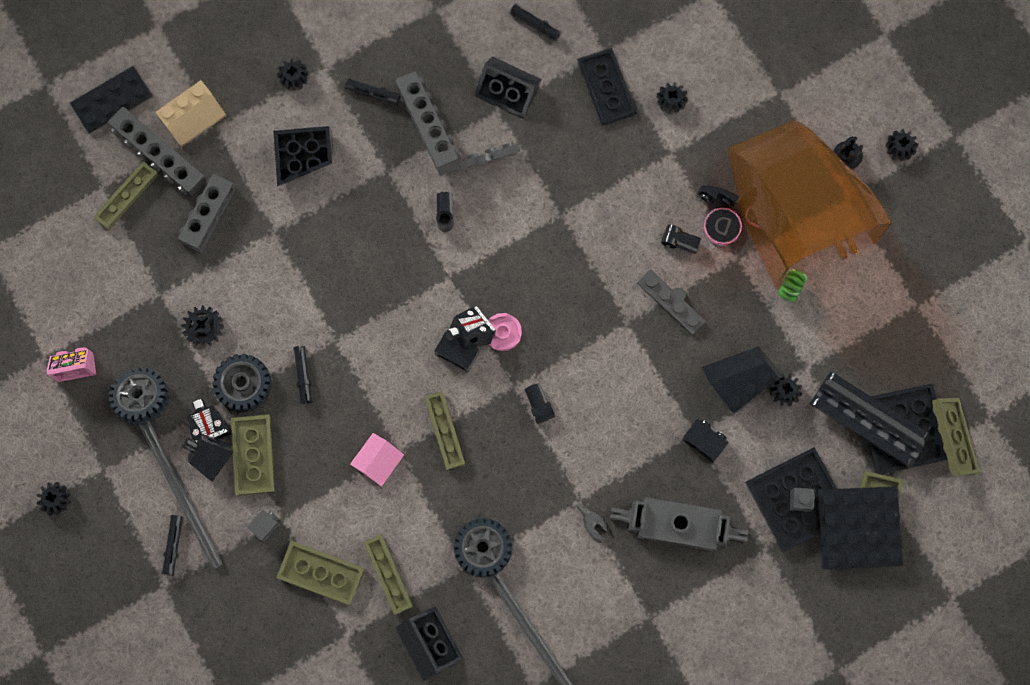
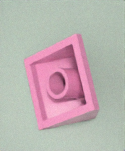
(377, 459)

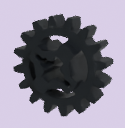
(208, 320)

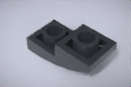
(711, 193)

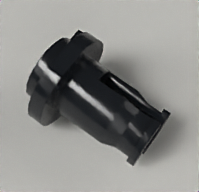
(855, 152)

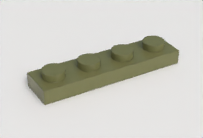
(125, 195)
(444, 430)
(388, 574)

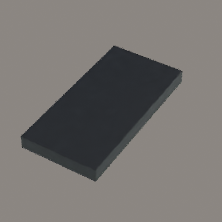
(606, 87)

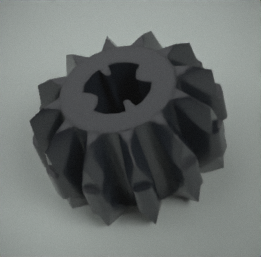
(299, 71)
(674, 103)
(898, 150)
(793, 389)
(53, 507)

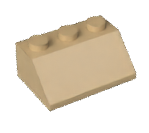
(191, 113)

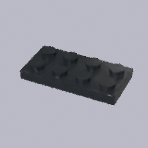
(105, 100)

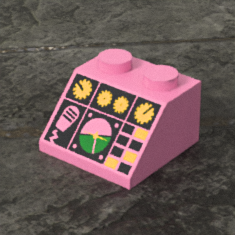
(71, 365)

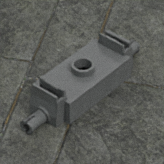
(658, 524)

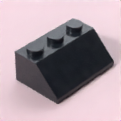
(507, 86)
(429, 643)

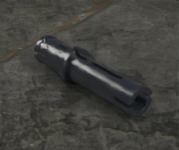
(541, 26)
(380, 94)
(302, 375)
(172, 545)

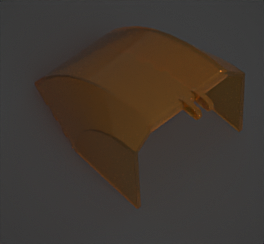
(801, 198)

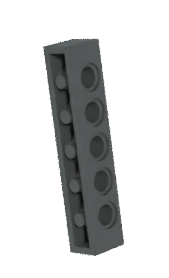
(407, 87)
(124, 120)

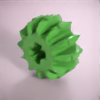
(792, 285)

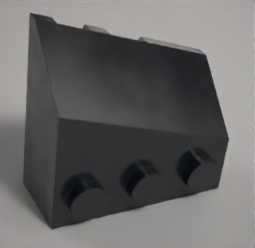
(301, 152)
(742, 377)

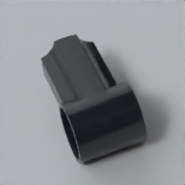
(445, 210)
(677, 238)
(540, 407)

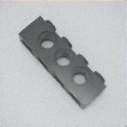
(198, 239)

